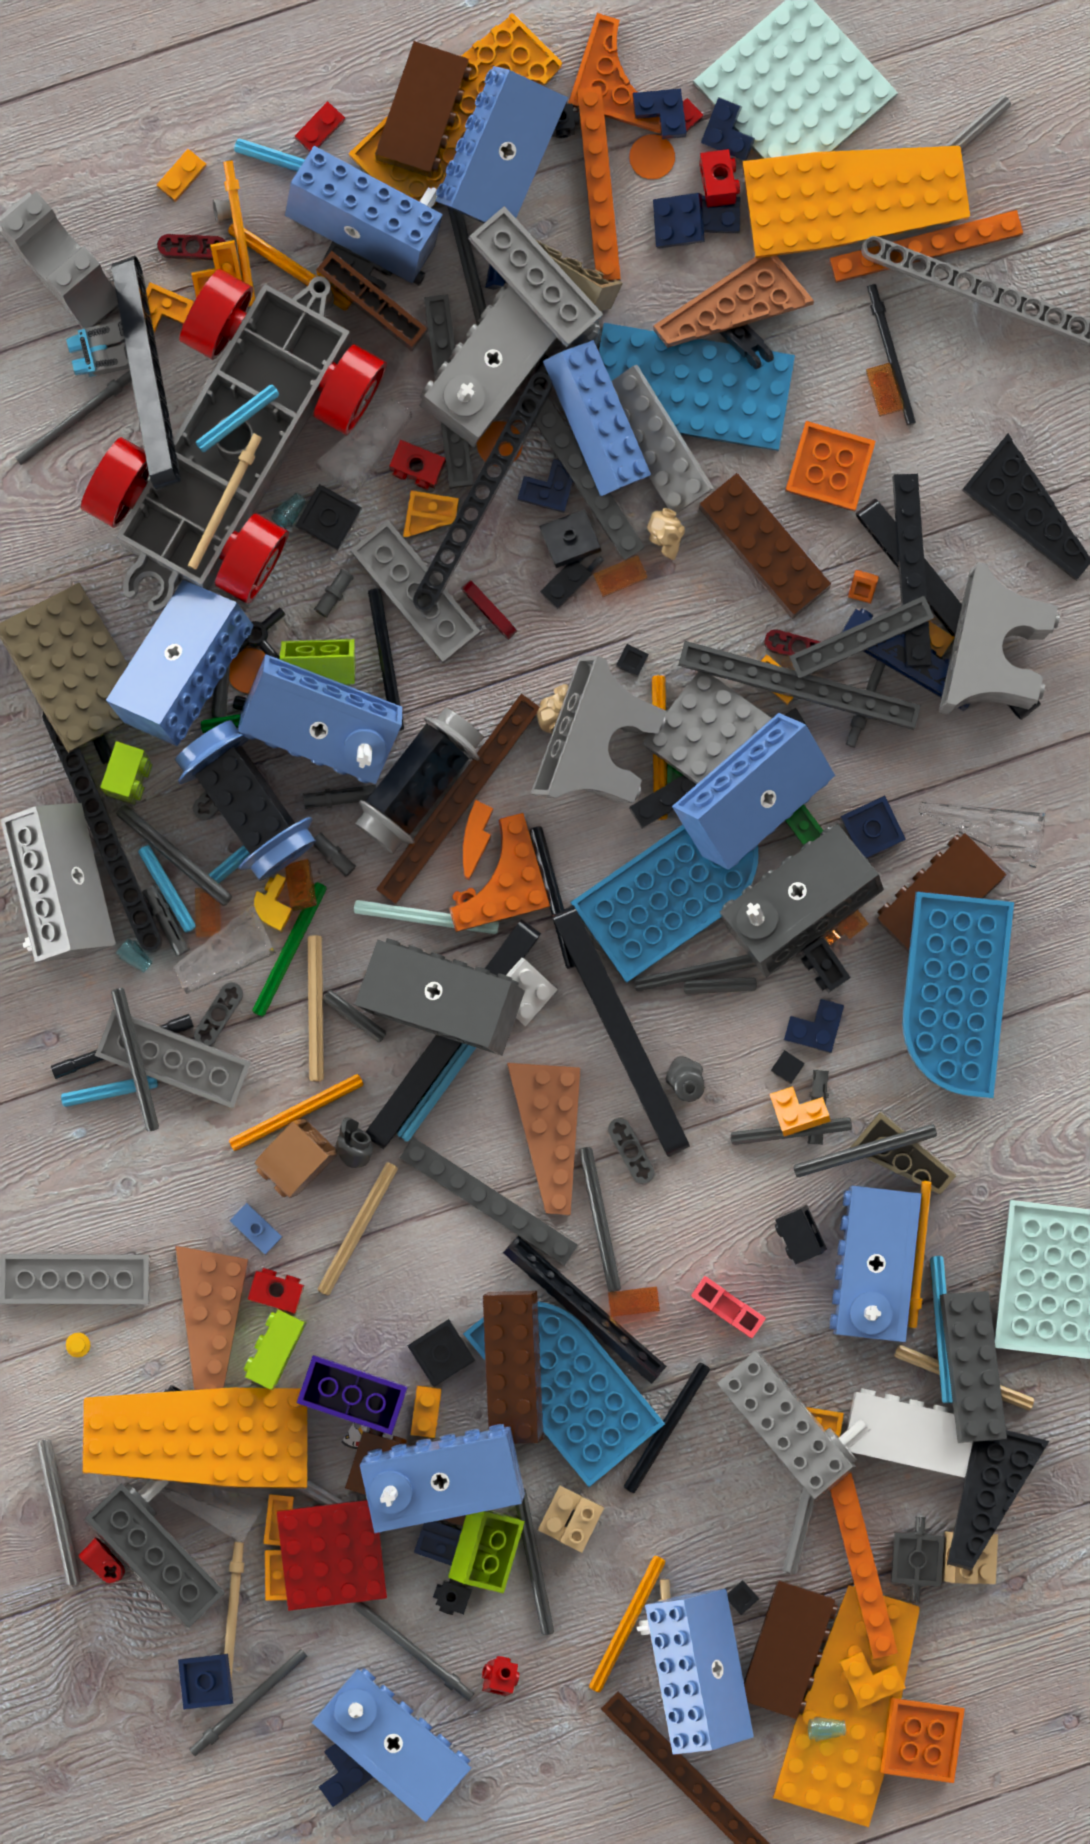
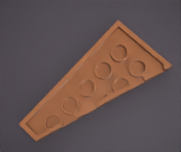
(745, 296)
(549, 1117)
(211, 1305)

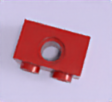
(719, 191)
(408, 453)
(261, 1293)

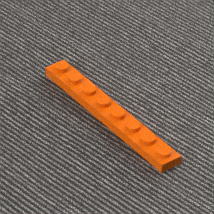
(598, 182)
(933, 244)
(863, 1568)

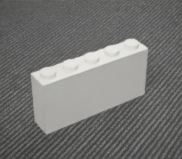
(909, 1433)

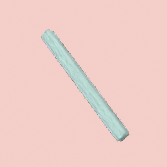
(415, 915)

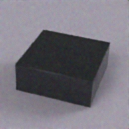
(632, 660)
(787, 1067)
(742, 1597)

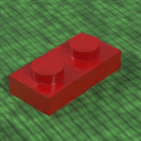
(320, 127)

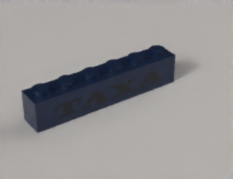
(893, 655)

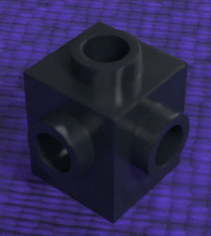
(566, 127)
(449, 1606)

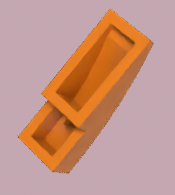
(475, 837)

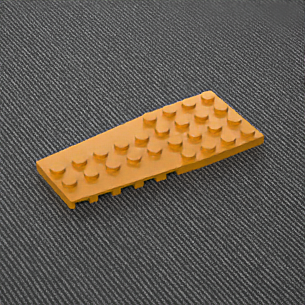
(506, 46)
(850, 196)
(199, 1437)
(845, 1772)

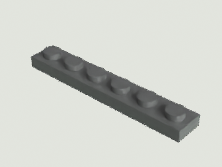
(862, 637)

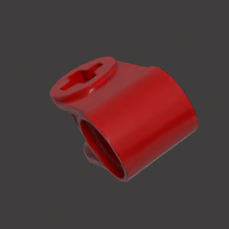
(99, 1558)

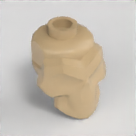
(666, 531)
(550, 708)

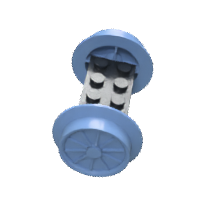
(245, 800)

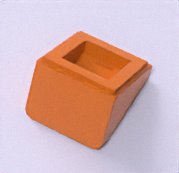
(863, 586)

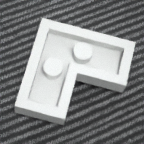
(537, 990)

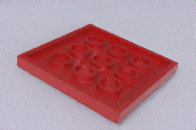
(330, 1555)

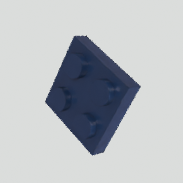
(678, 220)
(873, 827)
(205, 1681)

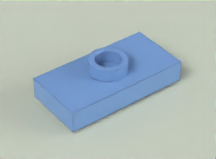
(256, 1228)

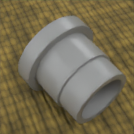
(221, 210)

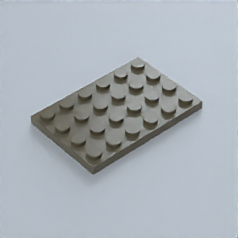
(67, 664)

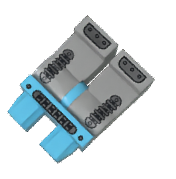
(102, 349)

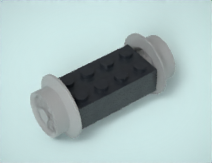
(418, 779)

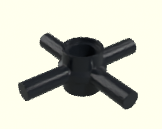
(263, 627)

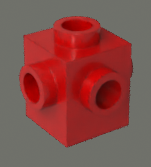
(500, 1676)

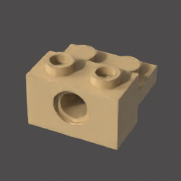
(581, 1524)
(983, 1571)

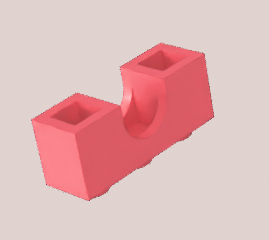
(728, 1307)

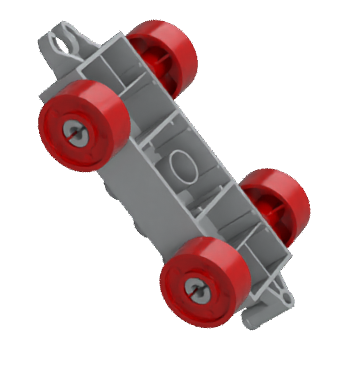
(273, 344)

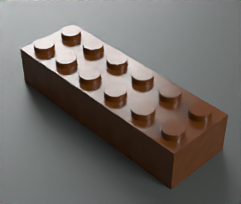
(764, 545)
(513, 1363)

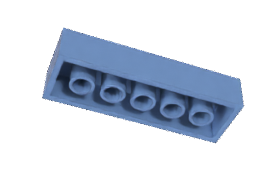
(596, 417)

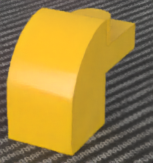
(268, 908)

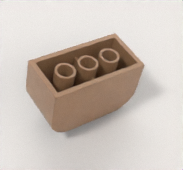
(295, 1158)

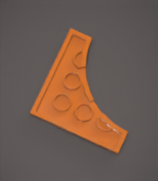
(602, 68)
(514, 886)

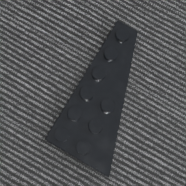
(1021, 502)
(990, 1486)

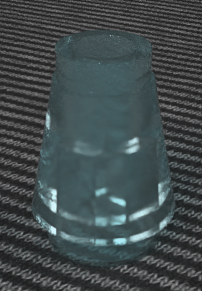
(288, 511)
(134, 955)
(825, 1728)

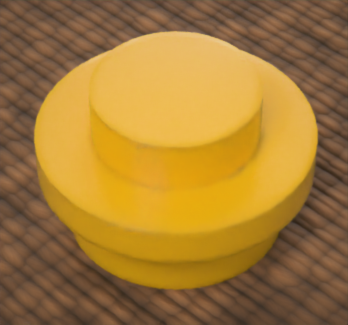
(78, 1345)

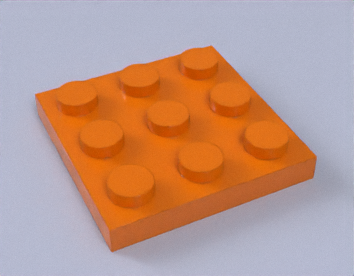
(830, 466)
(922, 1740)

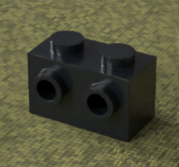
(825, 965)
(800, 1234)

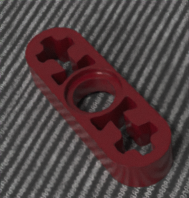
(174, 251)
(489, 609)
(782, 637)

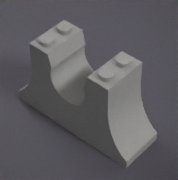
(58, 260)
(977, 658)
(579, 742)

